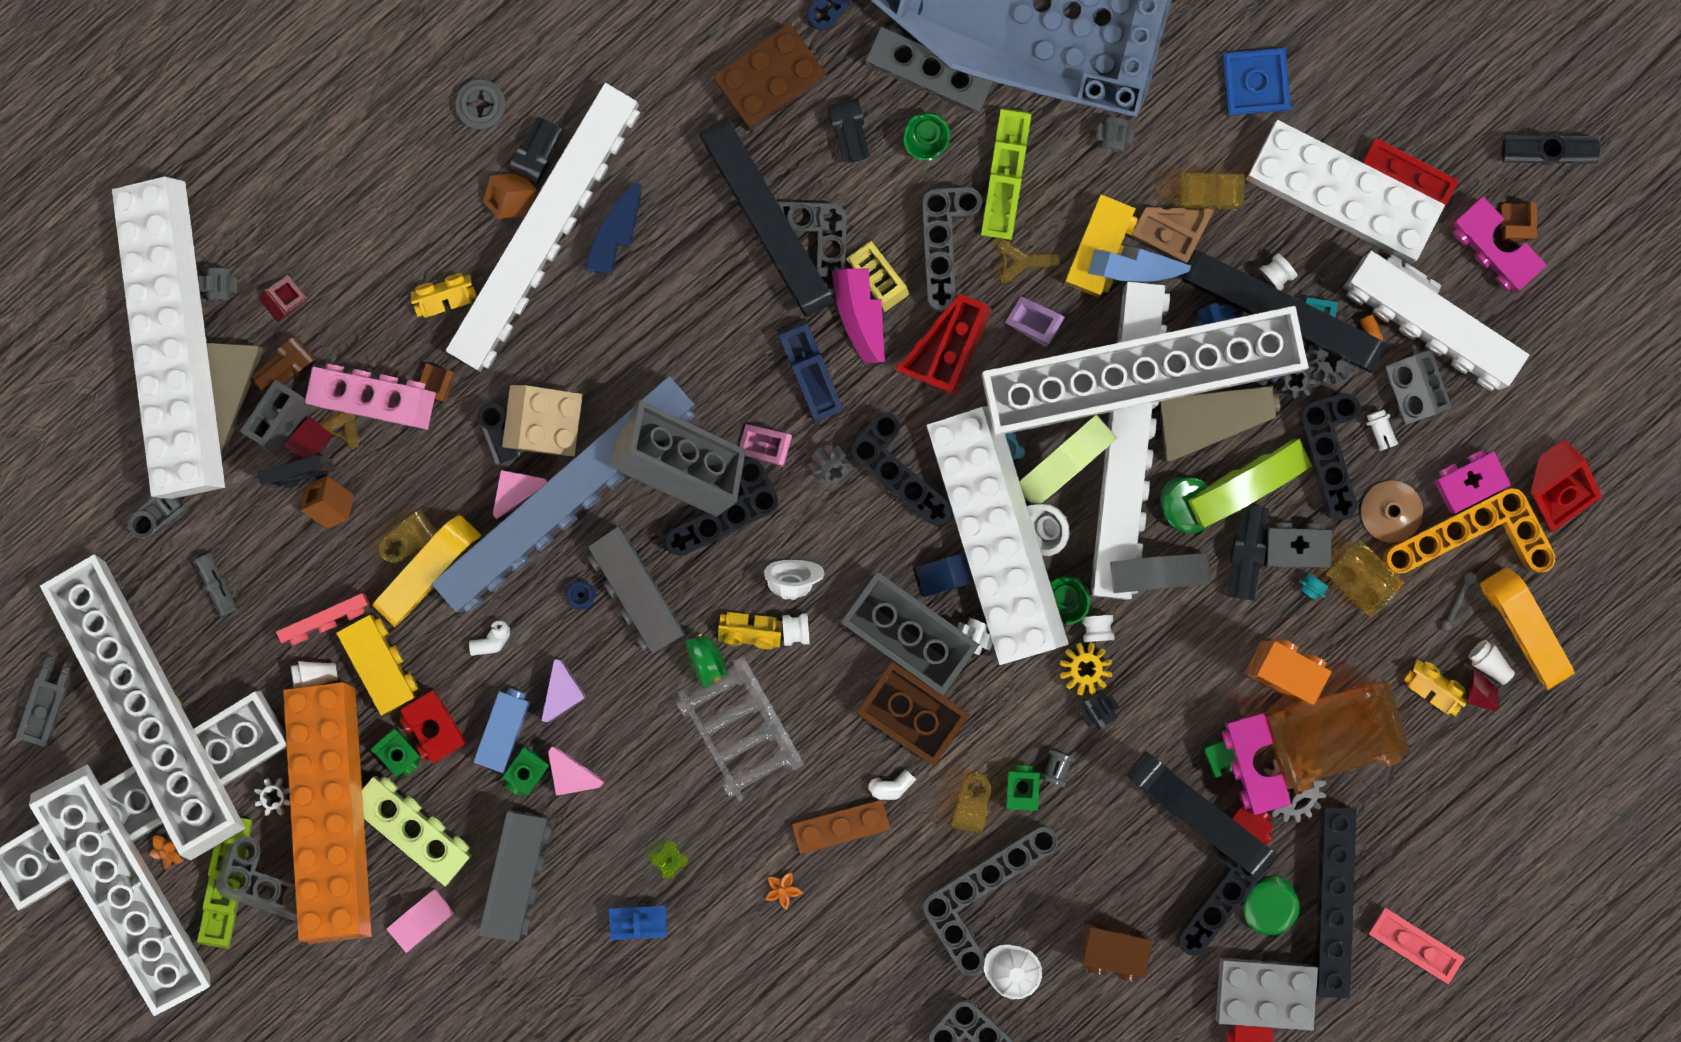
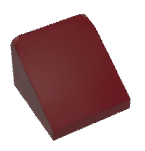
(282, 298)
(308, 439)
(1482, 692)

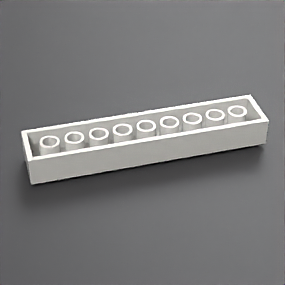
(168, 338)
(1144, 370)
(1128, 455)
(142, 707)
(234, 744)

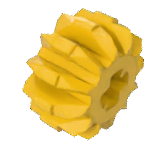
(1085, 658)

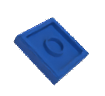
(1256, 82)

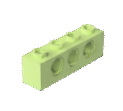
(417, 848)

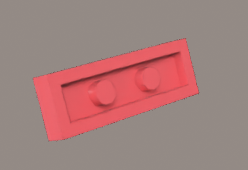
(324, 620)
(1416, 945)

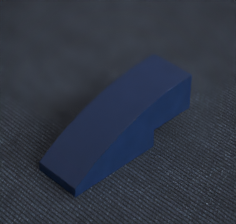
(615, 232)
(810, 369)

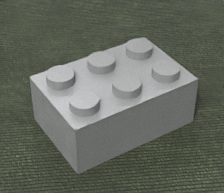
(1266, 994)

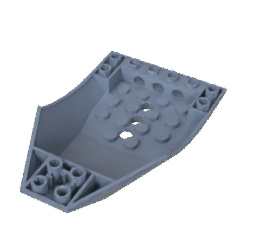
(1045, 50)

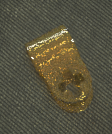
(411, 533)
(971, 809)

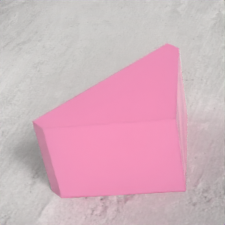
(765, 444)
(514, 491)
(570, 775)
(420, 920)

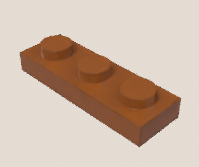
(841, 826)

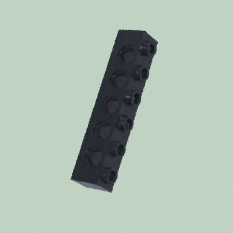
(1335, 901)

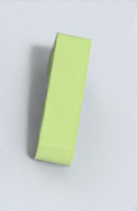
(1066, 461)

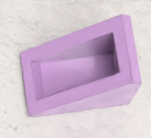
(1034, 321)
(562, 692)

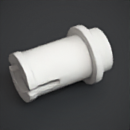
(1381, 427)

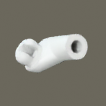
(494, 640)
(891, 789)

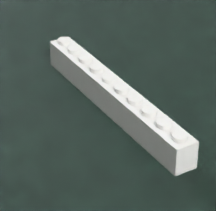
(543, 227)

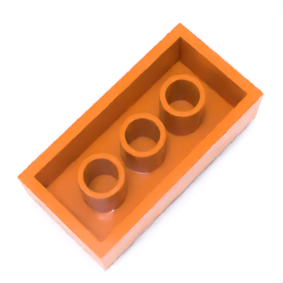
(1287, 672)

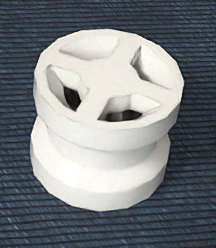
(1278, 272)
(1098, 628)
(795, 629)

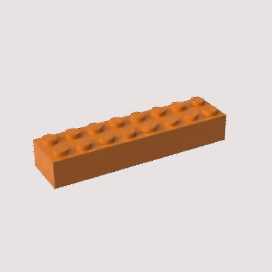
(327, 813)

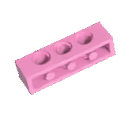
(326, 392)

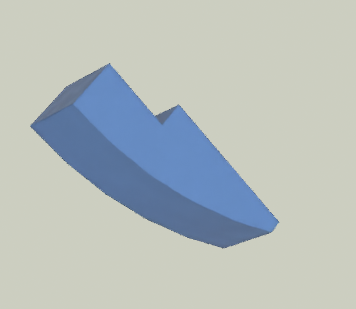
(1135, 265)

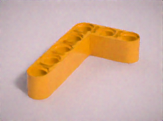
(1471, 529)

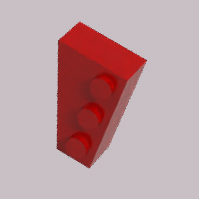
(948, 347)

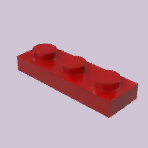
(1410, 171)

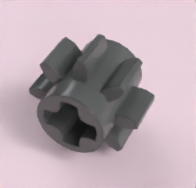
(1115, 134)
(217, 284)
(1299, 387)
(829, 464)

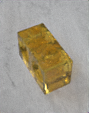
(1211, 191)
(1369, 583)

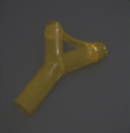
(1023, 261)
(348, 421)

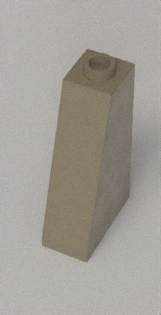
(231, 380)
(1205, 419)

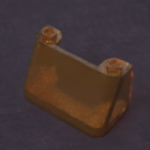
(1337, 734)

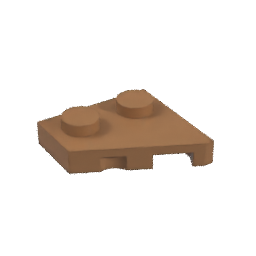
(1172, 230)

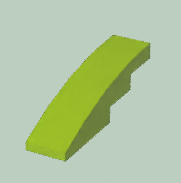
(1006, 173)
(1250, 483)
(219, 911)

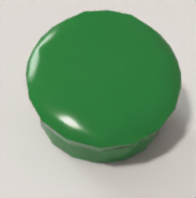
(1176, 506)
(705, 660)
(1271, 906)

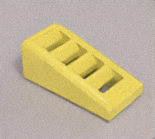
(893, 296)

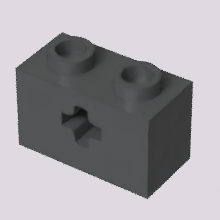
(276, 418)
(1315, 555)

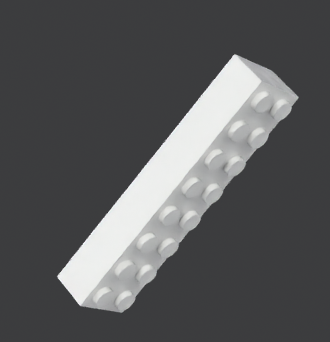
(997, 536)
(120, 890)

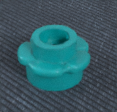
(1313, 587)

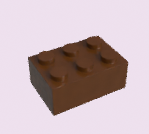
(770, 77)
(913, 713)
(1114, 950)

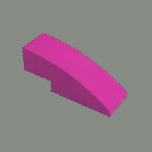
(859, 313)

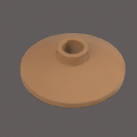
(1376, 516)

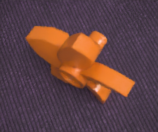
(164, 851)
(782, 890)

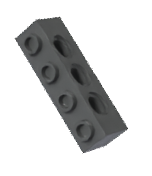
(882, 59)

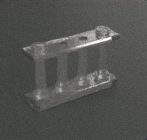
(770, 729)

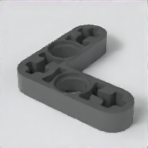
(818, 225)

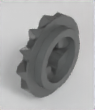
(470, 93)
(1324, 371)

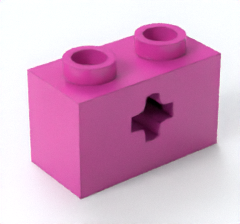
(1490, 481)

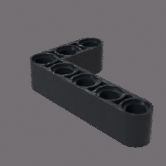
(1201, 815)

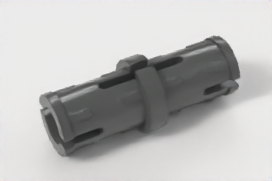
(215, 585)

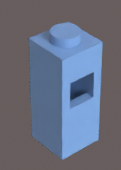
(502, 730)

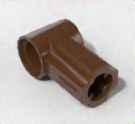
(290, 361)

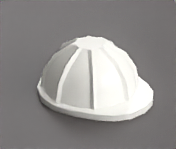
(1049, 527)
(792, 577)
(1013, 971)

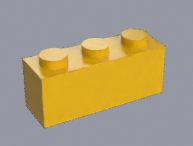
(1105, 233)
(378, 664)

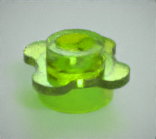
(678, 860)

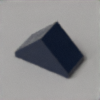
(944, 574)

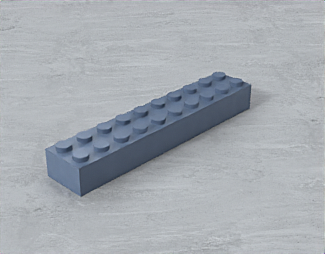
(547, 511)

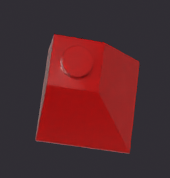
(1563, 485)

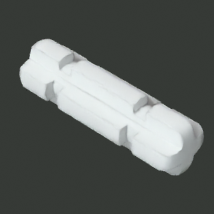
(1414, 273)

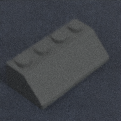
(679, 459)
(636, 591)
(910, 633)
(514, 876)

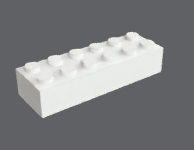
(1345, 192)
(1435, 322)

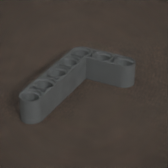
(979, 889)

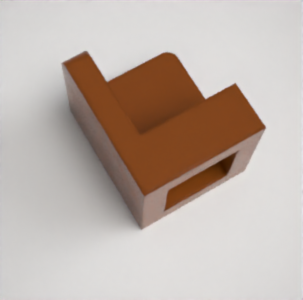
(509, 195)
(1519, 222)
(438, 381)
(327, 502)

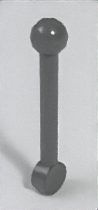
(1469, 579)

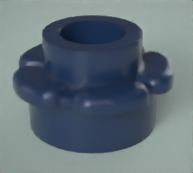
(572, 594)

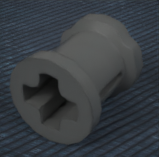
(1050, 773)

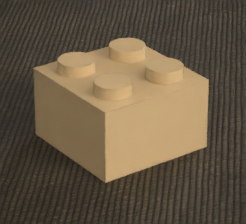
(542, 420)

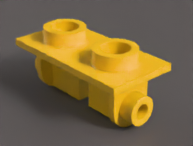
(431, 296)
(735, 630)
(1428, 678)

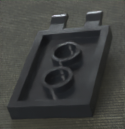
(291, 473)

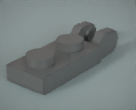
(44, 704)

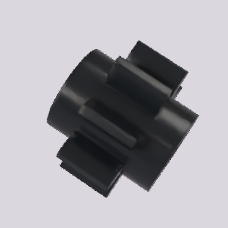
(1099, 710)

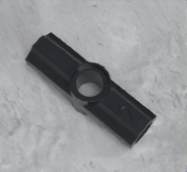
(1569, 149)
(1248, 552)

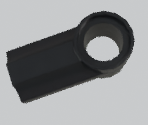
(848, 123)
(532, 158)
(495, 434)

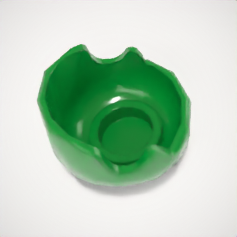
(926, 136)
(1071, 599)

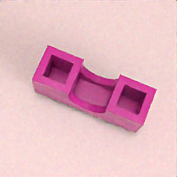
(1477, 229)
(1245, 738)

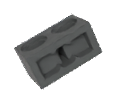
(1423, 385)

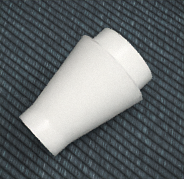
(1489, 660)
(313, 674)

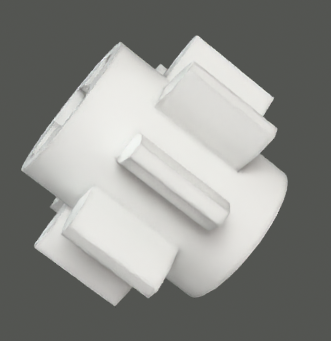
(978, 632)
(266, 801)

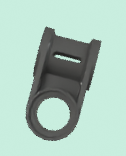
(159, 515)

